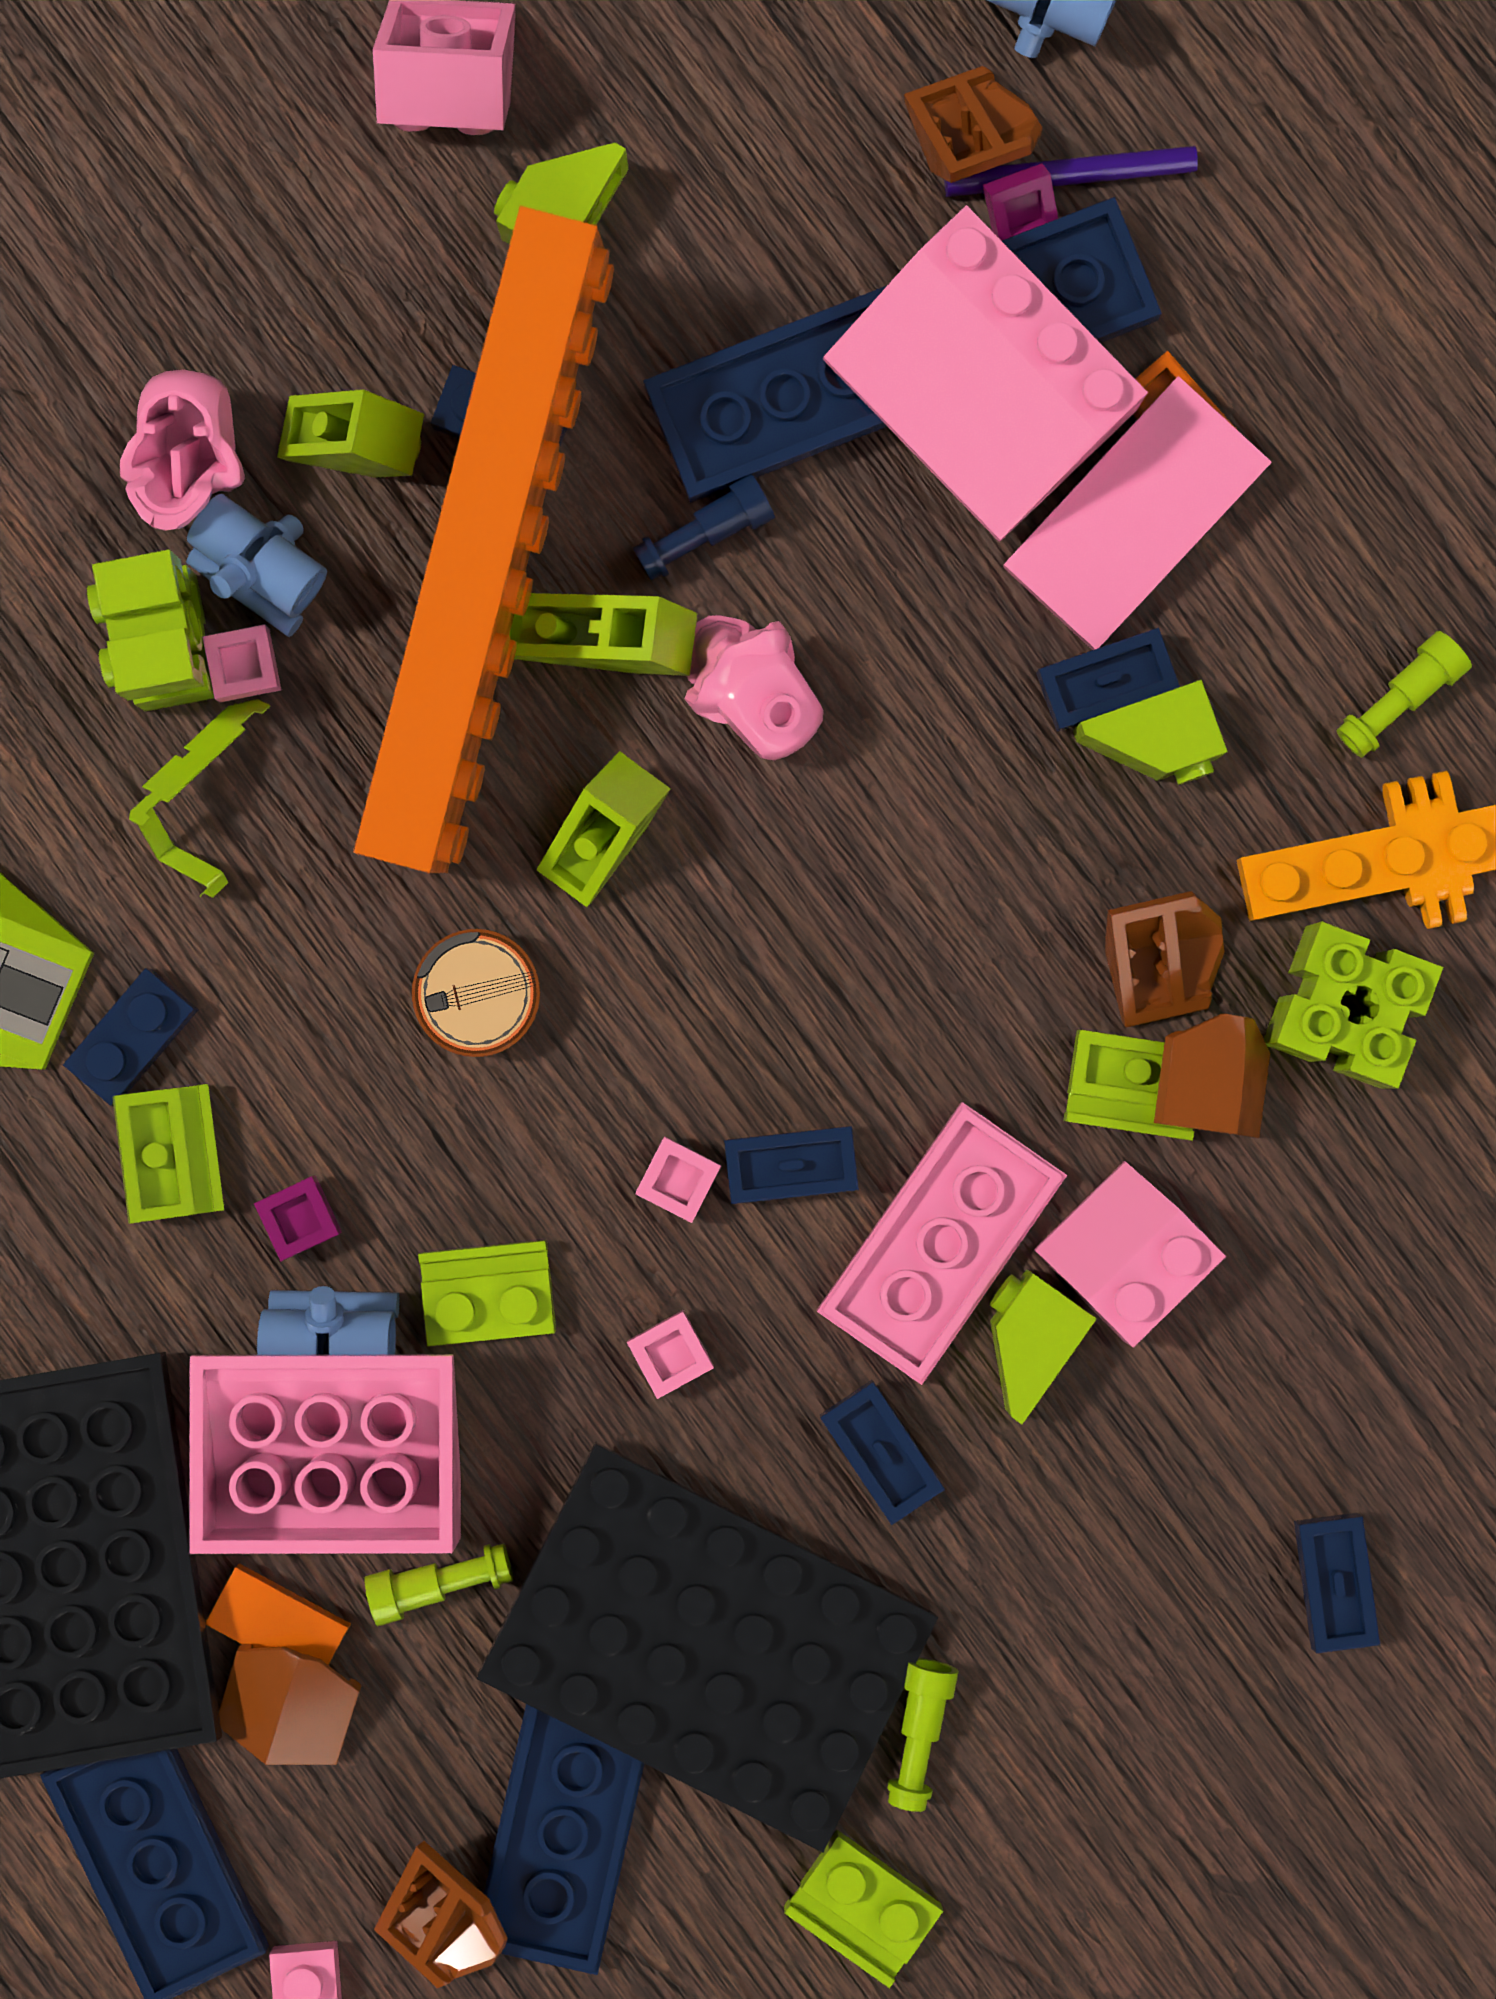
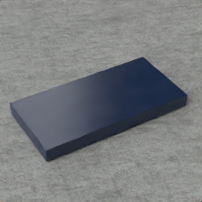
(561, 1843)
(157, 1870)

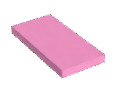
(1136, 514)
(941, 1243)

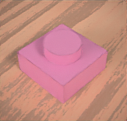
(241, 663)
(678, 1179)
(670, 1354)
(305, 1971)

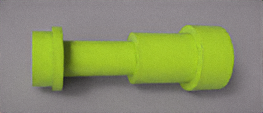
(1438, 663)
(394, 1594)
(929, 1688)

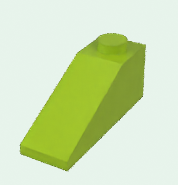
(606, 633)

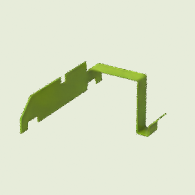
(177, 775)

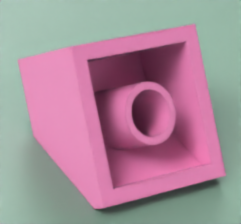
(444, 65)
(1129, 1253)

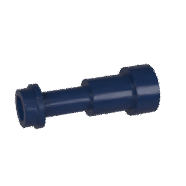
(740, 508)

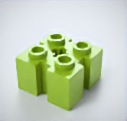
(152, 630)
(1388, 988)

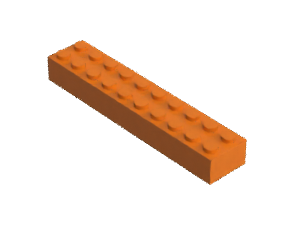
(485, 542)

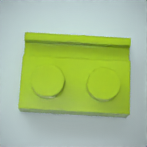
(1117, 1084)
(168, 1153)
(487, 1293)
(863, 1908)

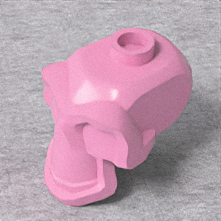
(180, 448)
(752, 685)

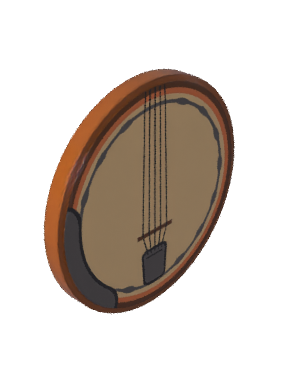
(476, 993)

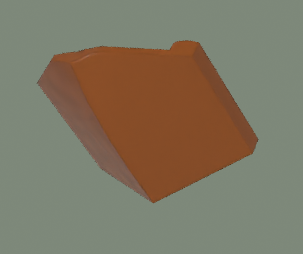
(971, 124)
(1163, 957)
(1214, 1077)
(287, 1706)
(440, 1920)

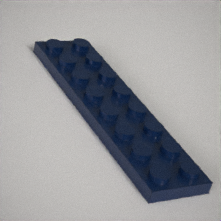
(782, 402)

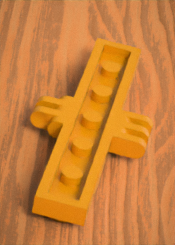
(1424, 852)

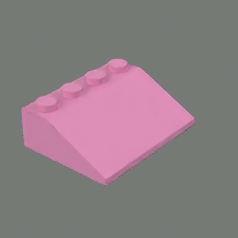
(984, 374)
(324, 1454)

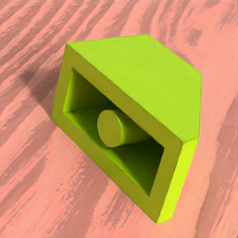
(566, 186)
(352, 433)
(1159, 735)
(602, 828)
(1033, 1339)

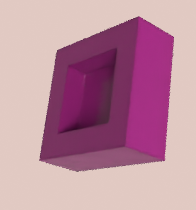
(1020, 201)
(298, 1218)

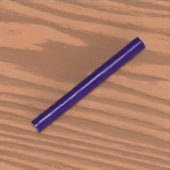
(1090, 169)

